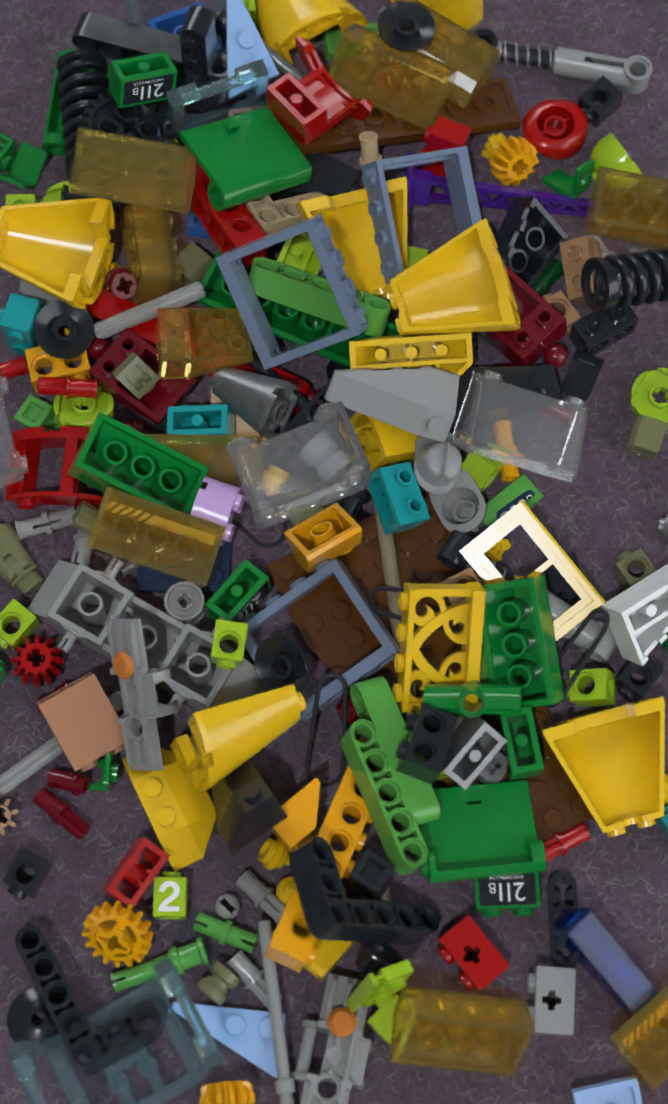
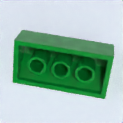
(136, 465)
(521, 640)

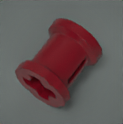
(130, 283)

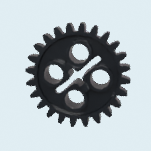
(140, 119)

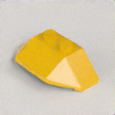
(442, 351)
(176, 810)

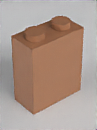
(83, 722)

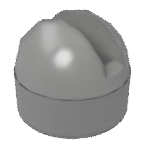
(222, 911)

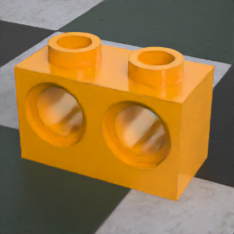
(39, 359)

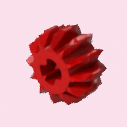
(26, 667)

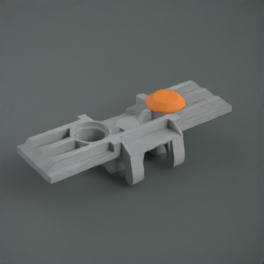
(137, 694)
(345, 1047)

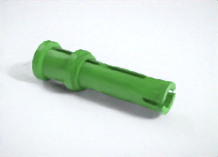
(182, 959)

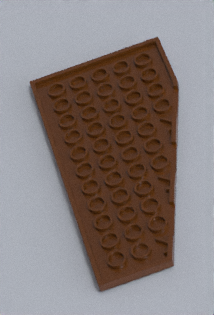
(342, 639)

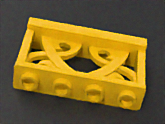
(467, 612)

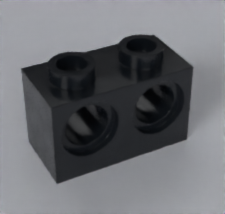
(603, 329)
(431, 745)

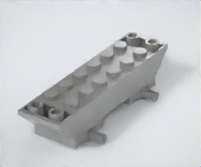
(83, 600)

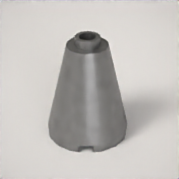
(256, 398)

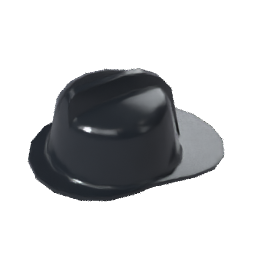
(374, 957)

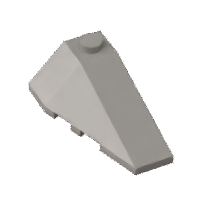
(409, 399)

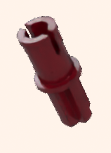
(61, 813)

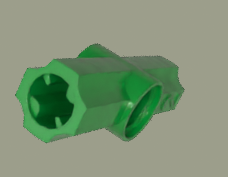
(494, 698)

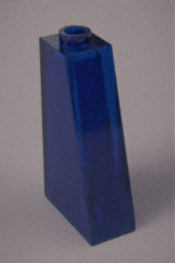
(604, 960)

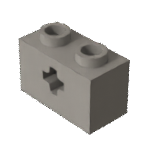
(561, 982)

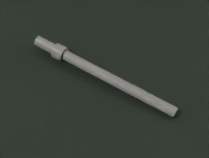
(285, 1084)

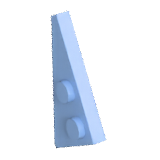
(244, 45)
(242, 1031)

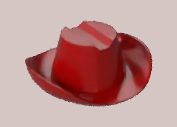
(555, 128)

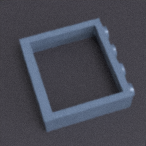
(461, 191)
(252, 311)
(299, 589)

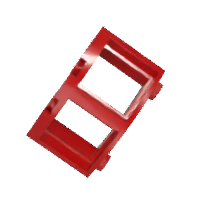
(29, 443)

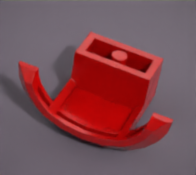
(313, 102)

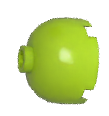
(611, 154)

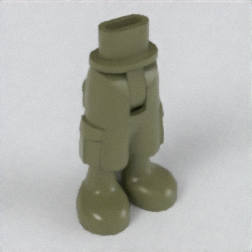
(15, 562)

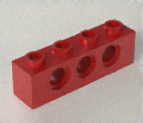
(225, 227)

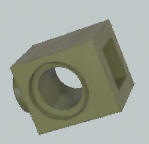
(628, 559)

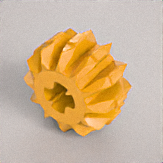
(513, 160)
(228, 1093)

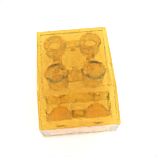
(200, 341)

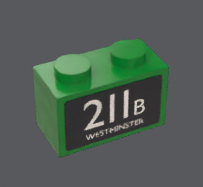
(142, 79)
(239, 594)
(522, 744)
(507, 893)

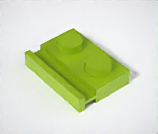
(300, 254)
(380, 988)

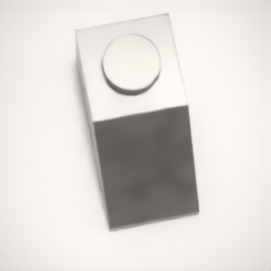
(471, 750)

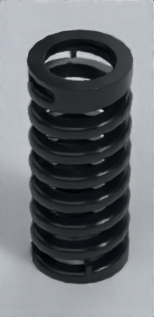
(69, 93)
(607, 272)

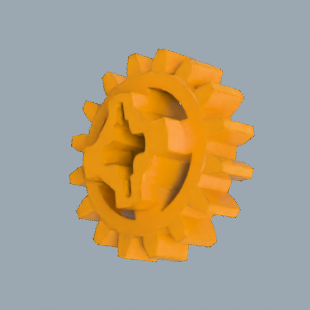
(117, 934)

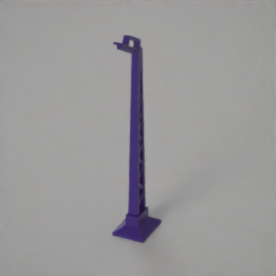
(420, 183)

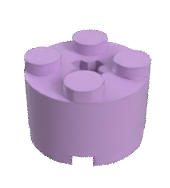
(219, 505)

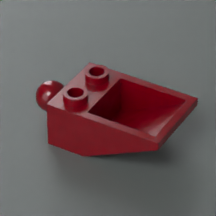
(539, 324)
(151, 405)

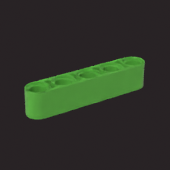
(312, 294)
(376, 703)
(384, 812)

